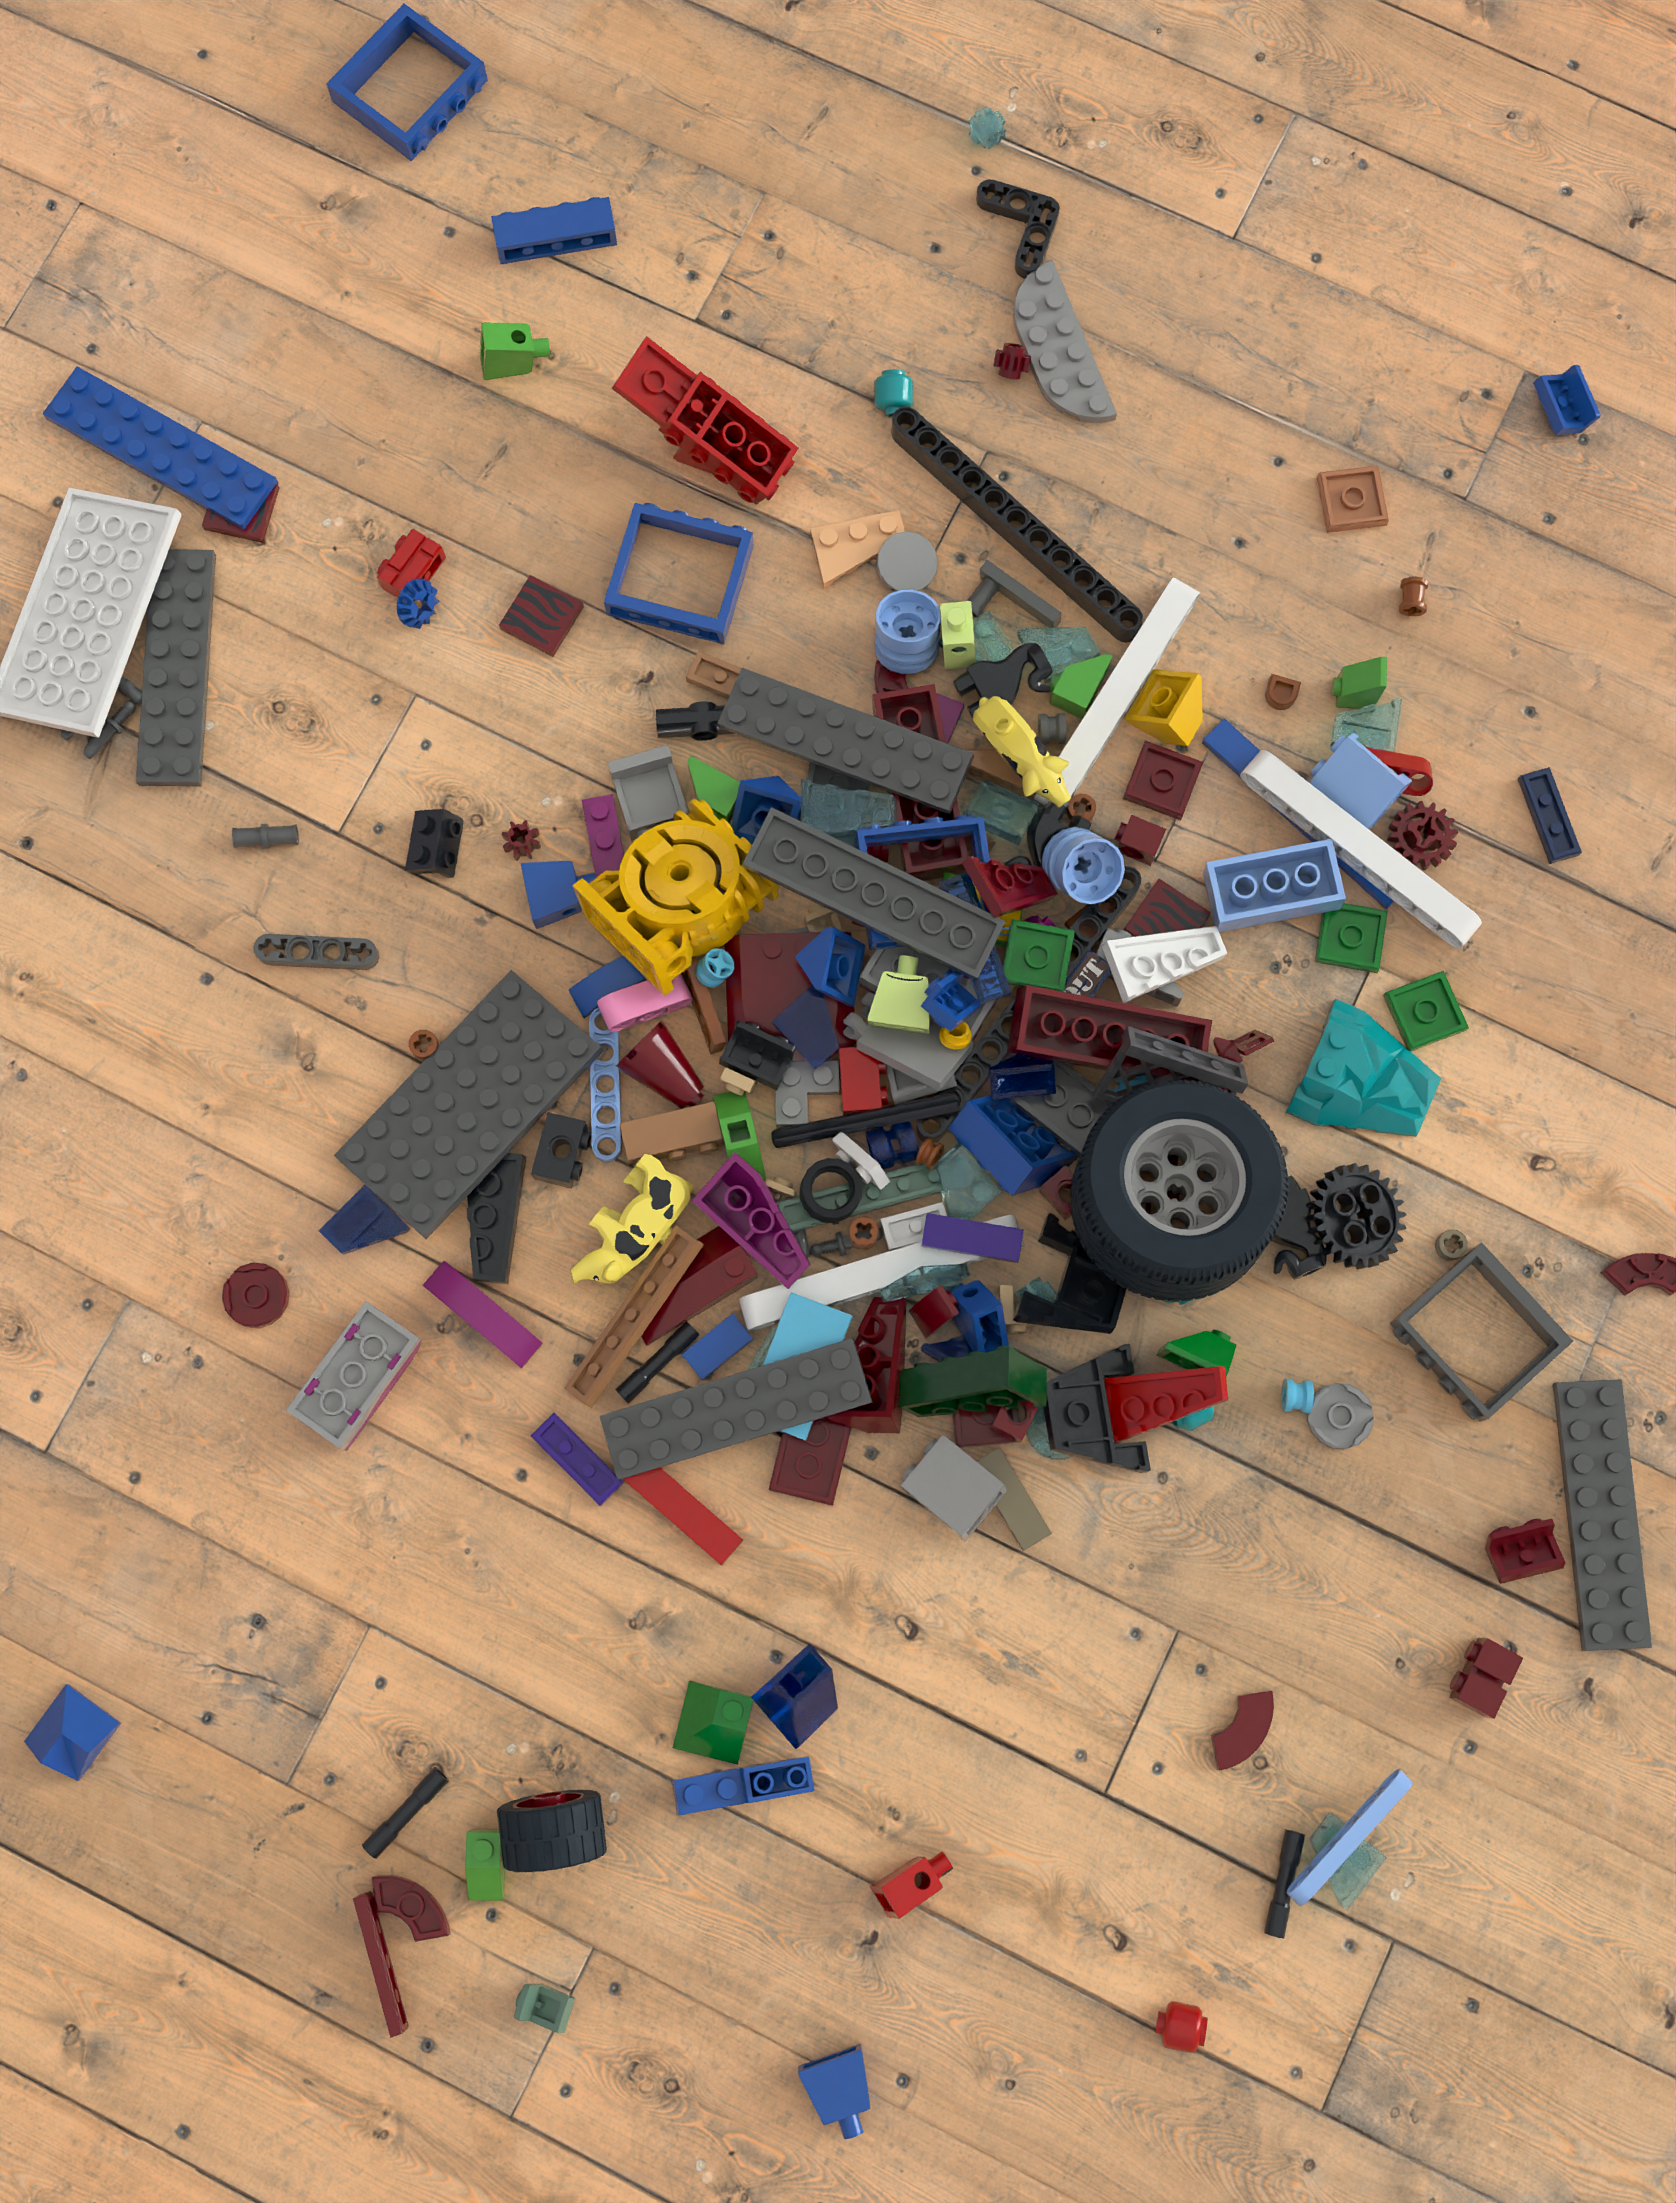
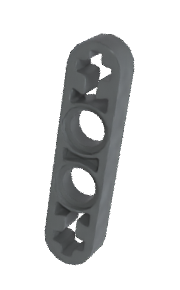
(317, 947)

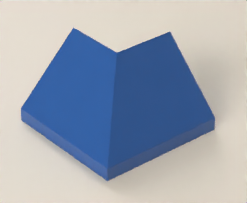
(755, 800)
(833, 964)
(71, 1733)

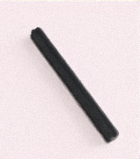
(866, 1120)

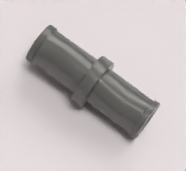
(265, 836)

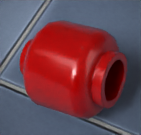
(1182, 2027)

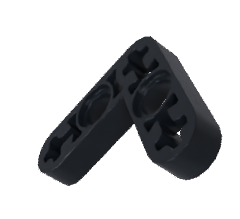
(1030, 214)

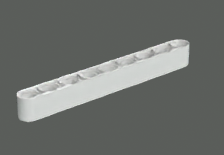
(1125, 683)
(1361, 849)
(852, 1280)

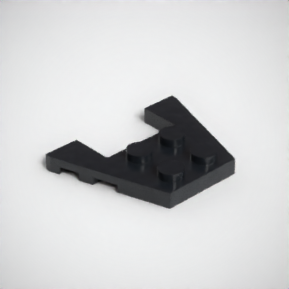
(1085, 1295)
(1080, 1416)

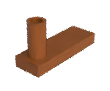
(705, 1010)

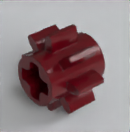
(1012, 360)
(521, 830)

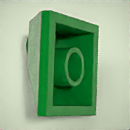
(1200, 1351)
(713, 1722)

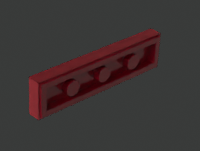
(381, 1964)

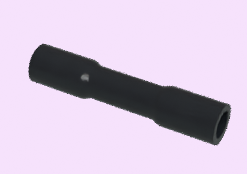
(673, 1347)
(389, 1829)
(1280, 1904)

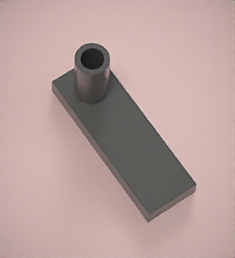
(997, 580)

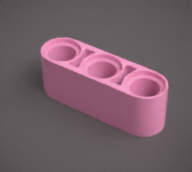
(642, 1003)

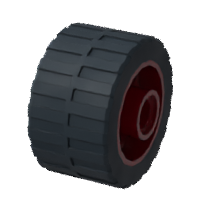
(551, 1830)

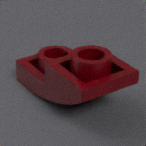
(934, 1311)

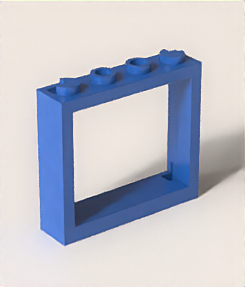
(376, 52)
(668, 617)
(931, 829)

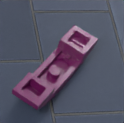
(482, 1314)

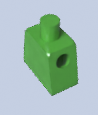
(509, 349)

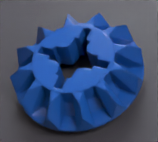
(408, 611)

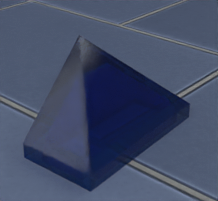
(1022, 1077)

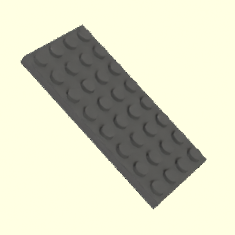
(468, 1104)

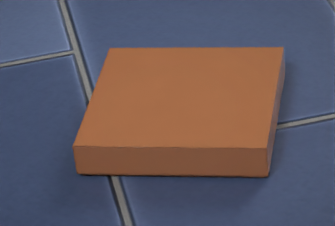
(1352, 499)

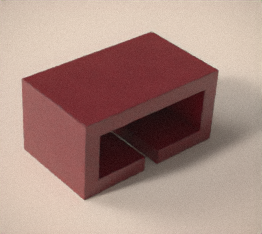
(1483, 1677)

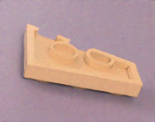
(851, 543)

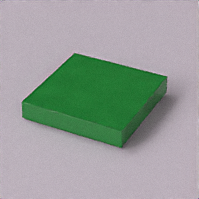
(1352, 938)
(1037, 955)
(1425, 1011)

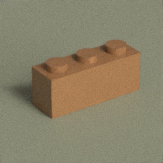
(673, 1134)

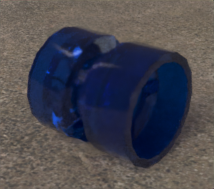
(881, 1147)

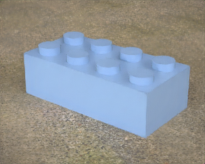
(1274, 885)

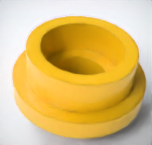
(957, 1038)

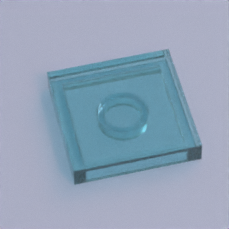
(1003, 811)

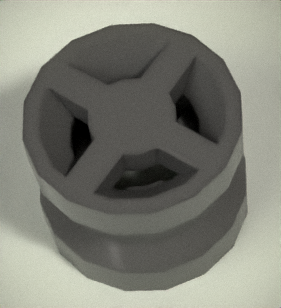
(1052, 728)

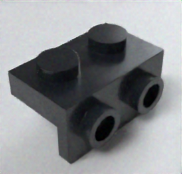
(434, 842)
(758, 1054)

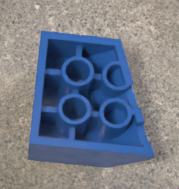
(1009, 1144)

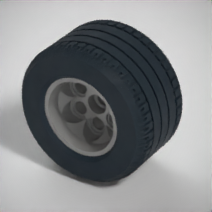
(1209, 1134)

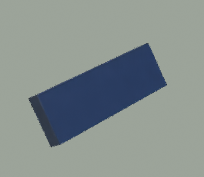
(1549, 815)

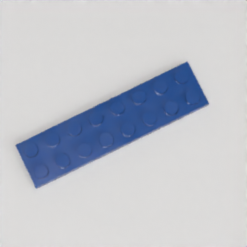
(160, 447)

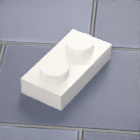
(865, 1165)
(908, 1227)

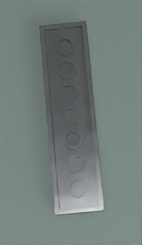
(176, 671)
(846, 740)
(873, 893)
(736, 1409)
(1602, 1515)

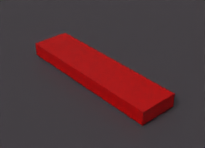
(686, 1513)

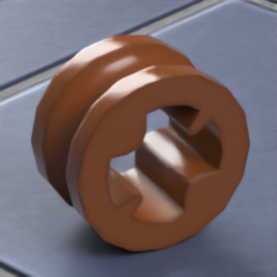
(1075, 802)
(415, 1040)
(929, 1154)

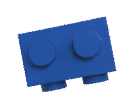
(1567, 401)
(949, 1001)

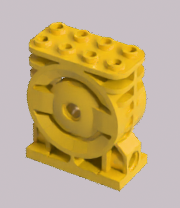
(668, 936)

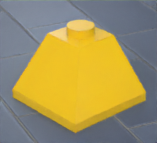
(1169, 706)

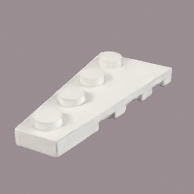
(1158, 959)

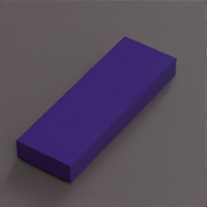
(972, 1238)
(577, 1459)

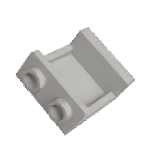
(647, 789)
(953, 1486)

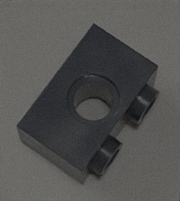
(560, 1131)

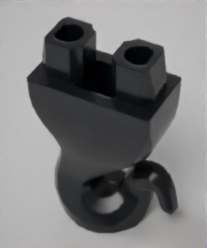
(1004, 676)
(1042, 829)
(1295, 1234)

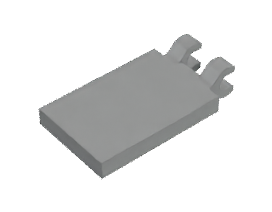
(909, 1052)

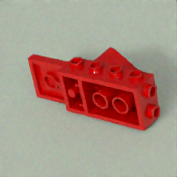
(706, 423)

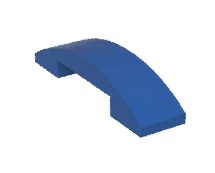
(607, 979)

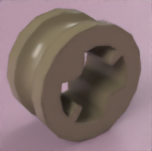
(1460, 1239)

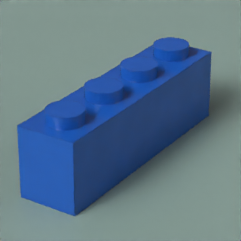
(554, 230)

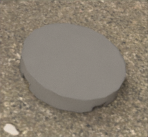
(906, 562)
(1340, 1416)

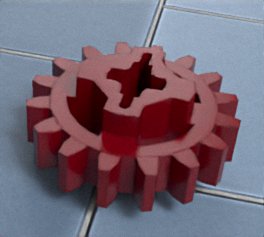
(1436, 834)

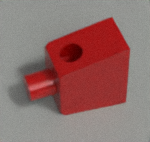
(898, 1891)

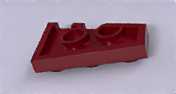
(1009, 887)

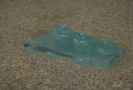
(845, 811)

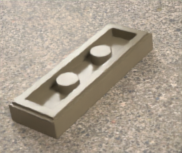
(1016, 1505)

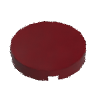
(255, 1295)

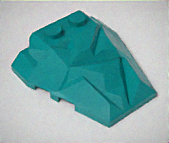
(1363, 1078)

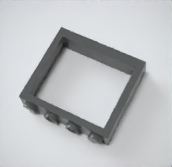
(1517, 1298)

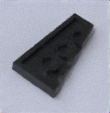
(493, 1219)

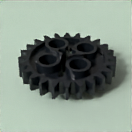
(1356, 1216)

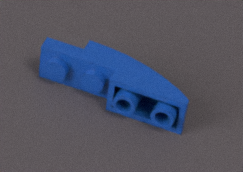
(743, 1785)

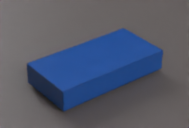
(717, 1347)

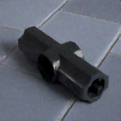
(697, 721)

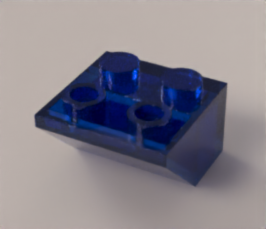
(799, 1696)

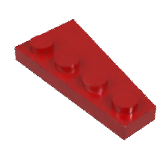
(1157, 1399)

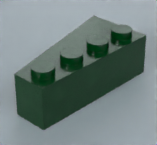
(972, 1383)

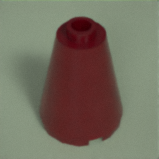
(663, 1068)

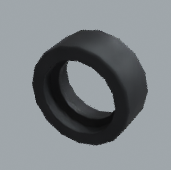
(819, 1212)

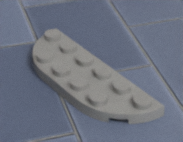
(1059, 348)

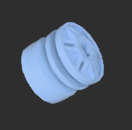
(907, 631)
(1083, 865)

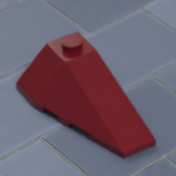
(712, 1276)
(882, 1359)

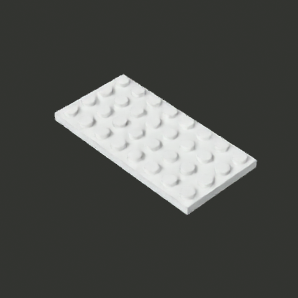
(84, 611)

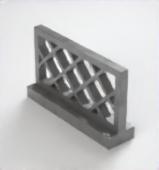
(1178, 1058)

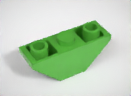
(739, 1128)

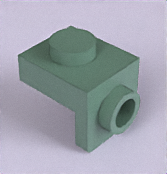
(544, 2007)

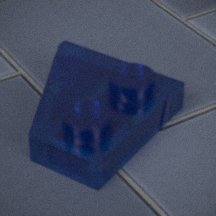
(809, 1027)
(362, 1223)

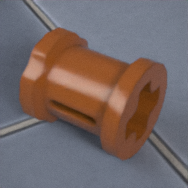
(1413, 596)
(863, 1223)

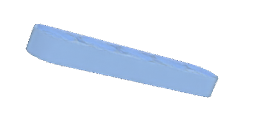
(610, 1099)
(1349, 1837)

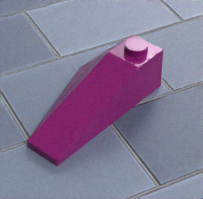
(748, 1213)

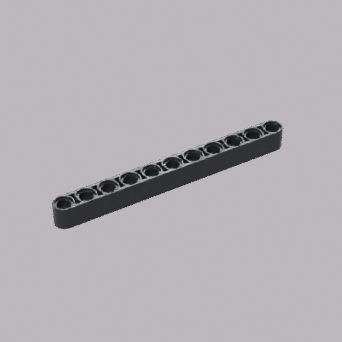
(1018, 537)
(996, 1037)

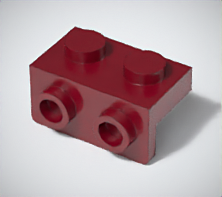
(1524, 1550)

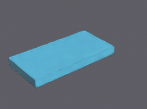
(804, 1328)

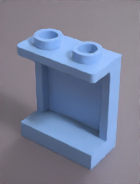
(1358, 781)

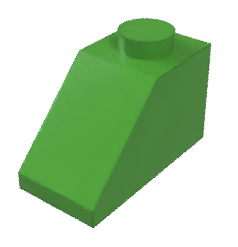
(1360, 683)
(1079, 684)
(714, 788)
(484, 1865)

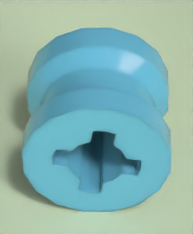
(722, 965)
(1297, 1396)

